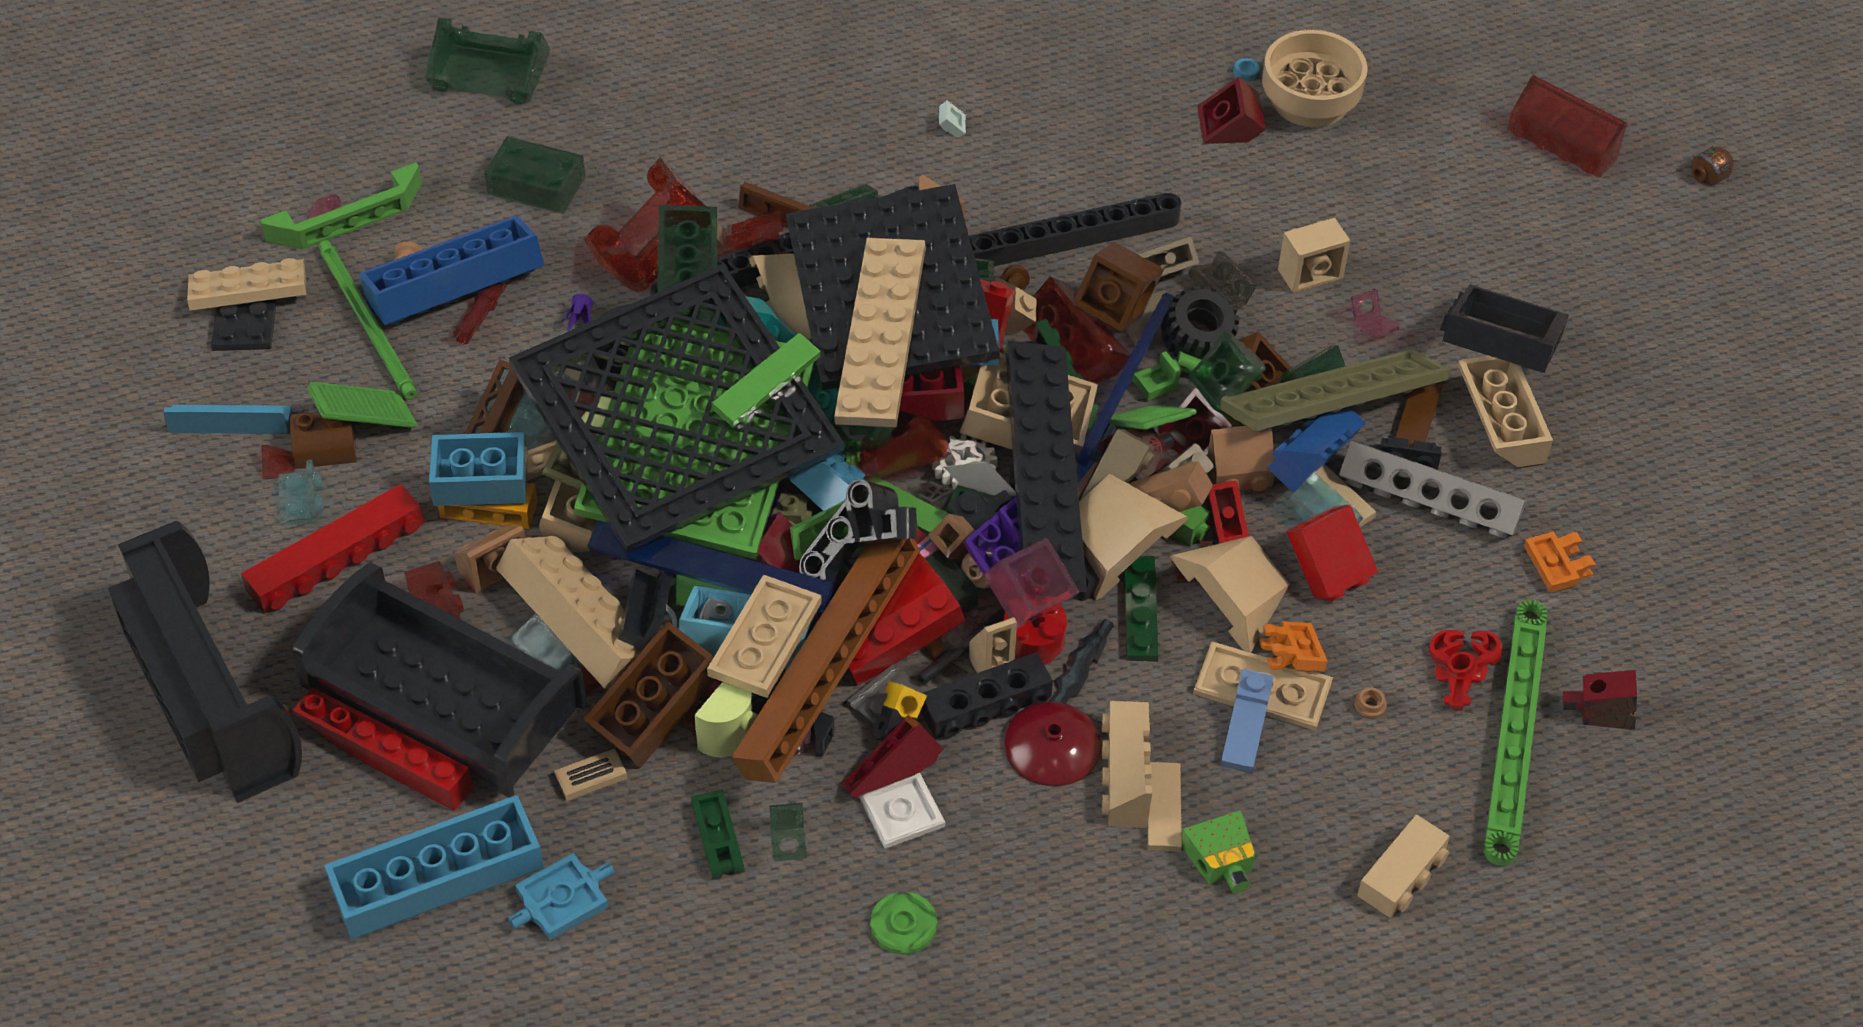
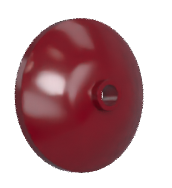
(1049, 757)

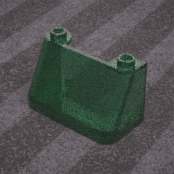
(486, 62)

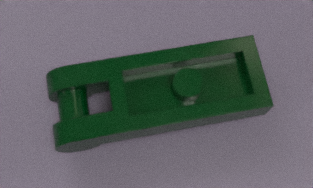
(717, 833)

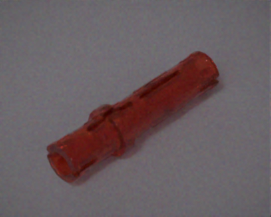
(484, 303)

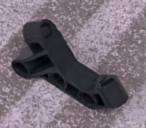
(871, 519)

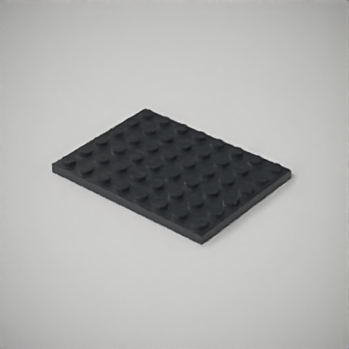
(951, 308)

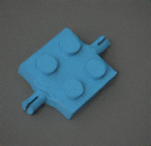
(561, 896)

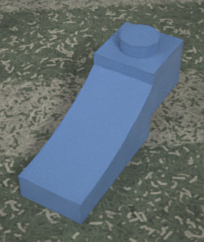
(1247, 720)

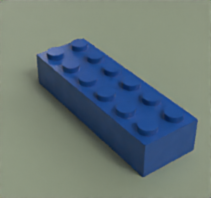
(451, 270)

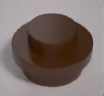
(1016, 276)

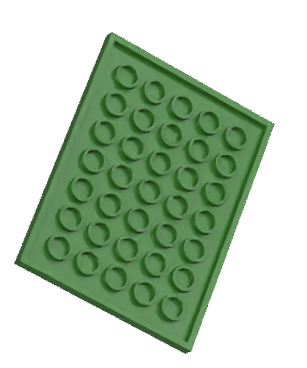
(682, 405)

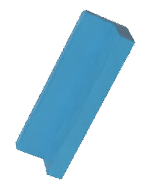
(228, 419)

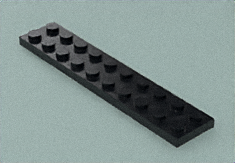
(1045, 453)

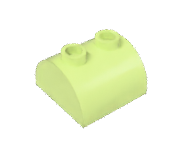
(724, 720)

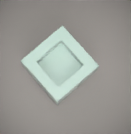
(952, 119)

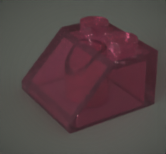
(1031, 582)

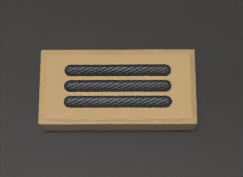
(590, 774)

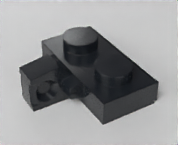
(978, 510)

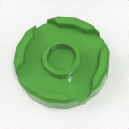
(897, 931)

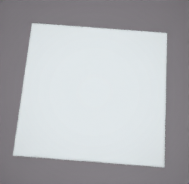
(980, 478)

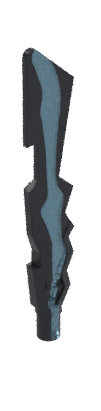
(1078, 668)

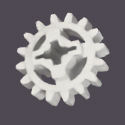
(964, 452)

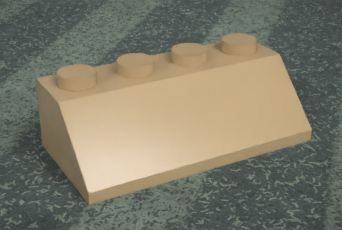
(1507, 410)

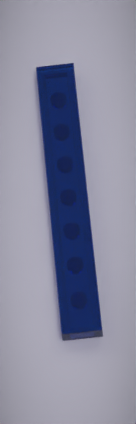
(1124, 380)
(703, 564)

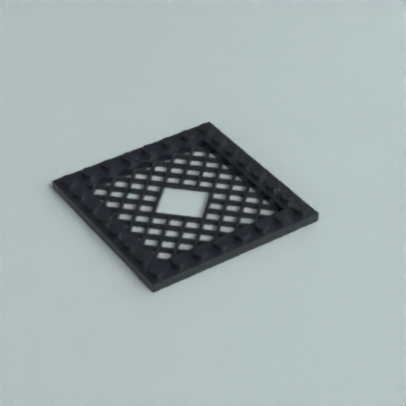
(709, 291)

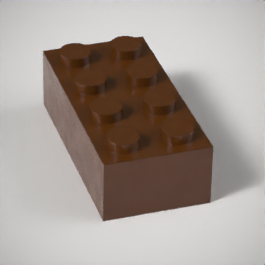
(652, 695)

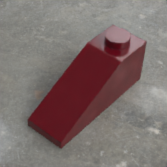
(897, 757)

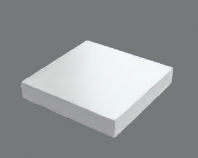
(902, 811)

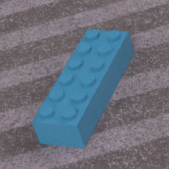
(434, 866)

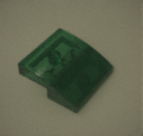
(856, 194)

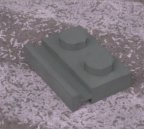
(871, 698)

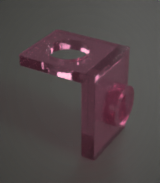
(1372, 322)

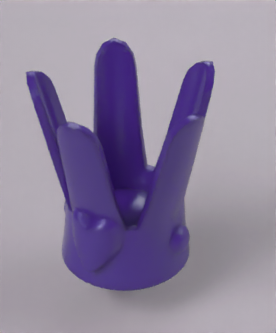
(580, 306)

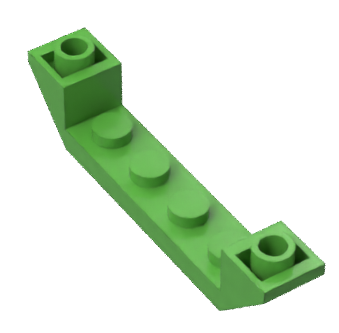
(282, 230)

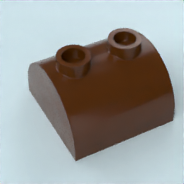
(322, 440)

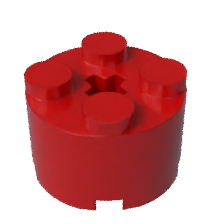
(1042, 636)

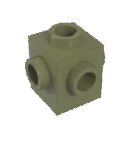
(794, 507)

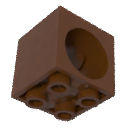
(1118, 286)

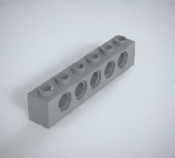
(1361, 455)

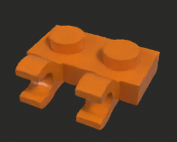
(1552, 560)
(1299, 648)

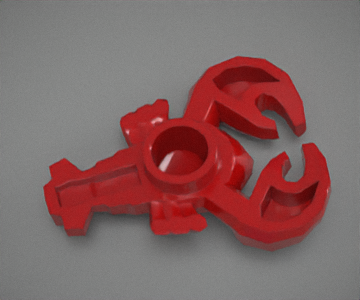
(1463, 667)

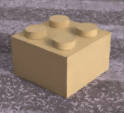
(1313, 255)

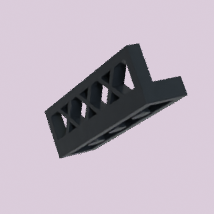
(644, 607)

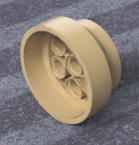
(1314, 77)

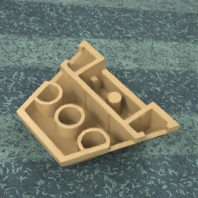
(1120, 527)
(1239, 582)

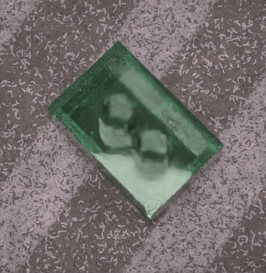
(535, 174)

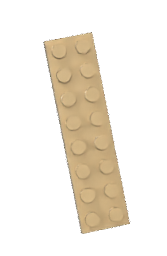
(880, 333)

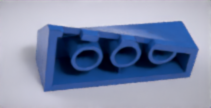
(1314, 446)

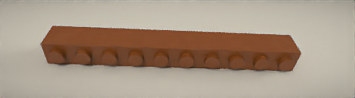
(823, 660)

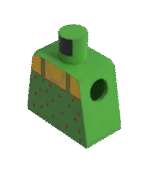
(1221, 850)

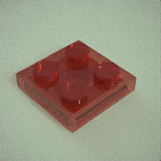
(763, 226)

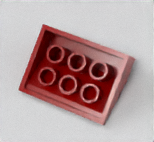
(912, 618)

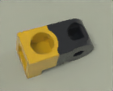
(898, 705)

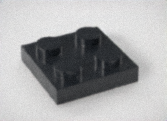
(244, 326)

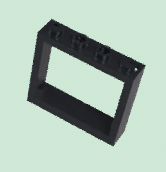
(1502, 342)

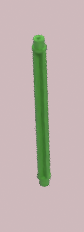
(404, 383)

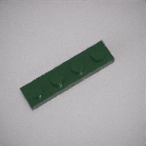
(1141, 610)

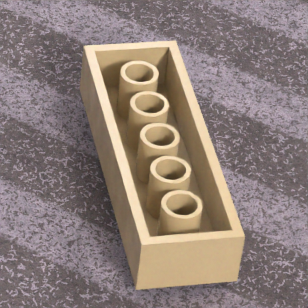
(570, 603)

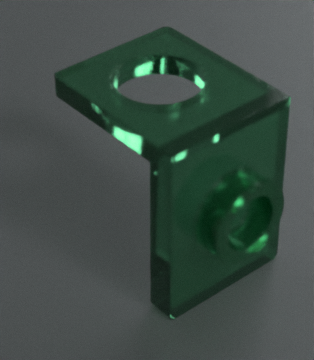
(786, 822)

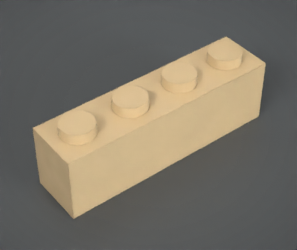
(783, 287)
(1128, 764)

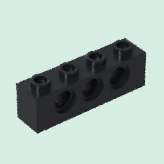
(994, 683)

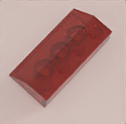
(1567, 126)
(1089, 342)

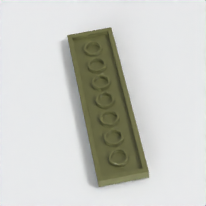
(1334, 390)

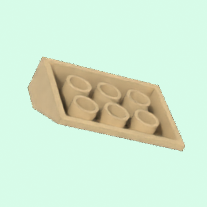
(989, 412)

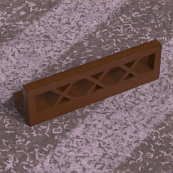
(505, 405)

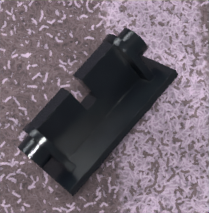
(1422, 452)

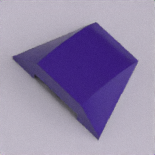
(995, 536)

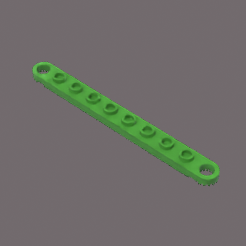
(1516, 733)

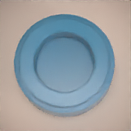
(1246, 69)

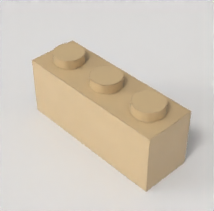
(1404, 867)

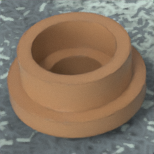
(1370, 695)

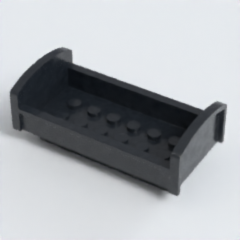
(435, 677)
(214, 726)

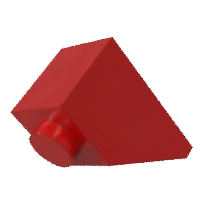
(1227, 512)

